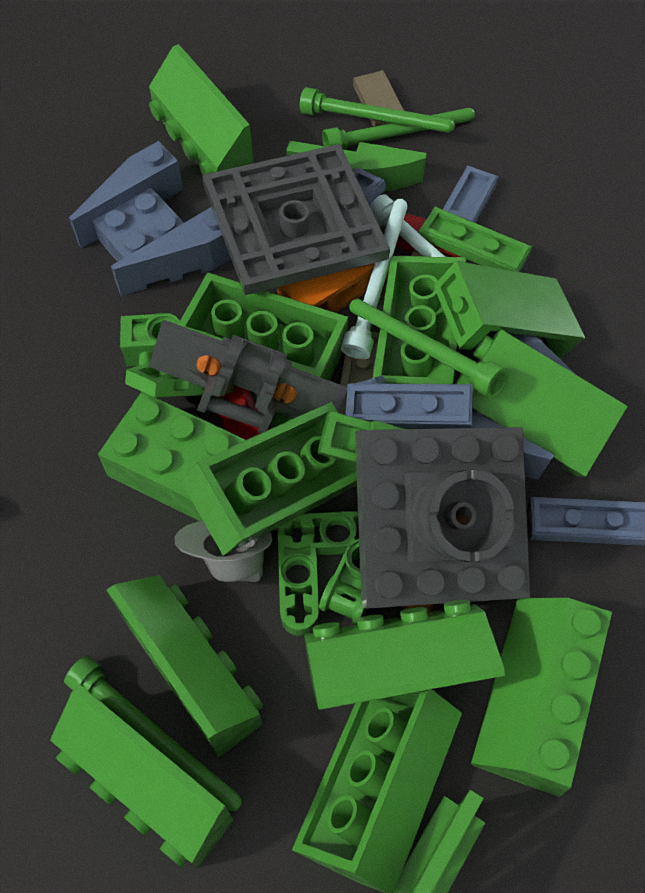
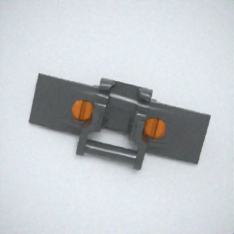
(245, 365)

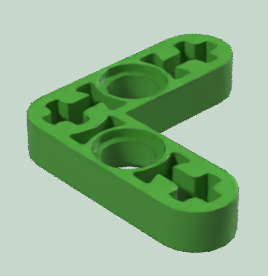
(305, 554)

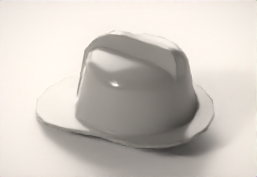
(238, 565)

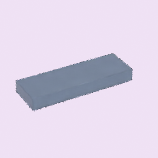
(412, 404)
(587, 521)

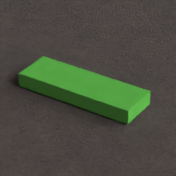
(474, 241)

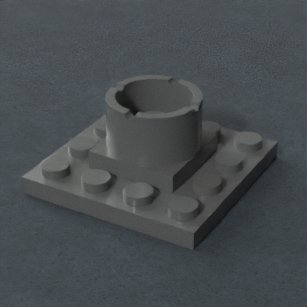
(294, 218)
(441, 515)

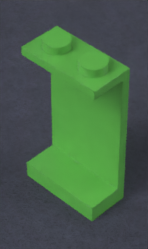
(495, 299)
(548, 402)

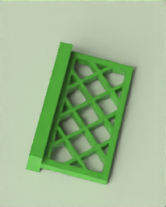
(442, 847)

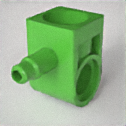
(140, 335)

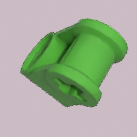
(344, 587)

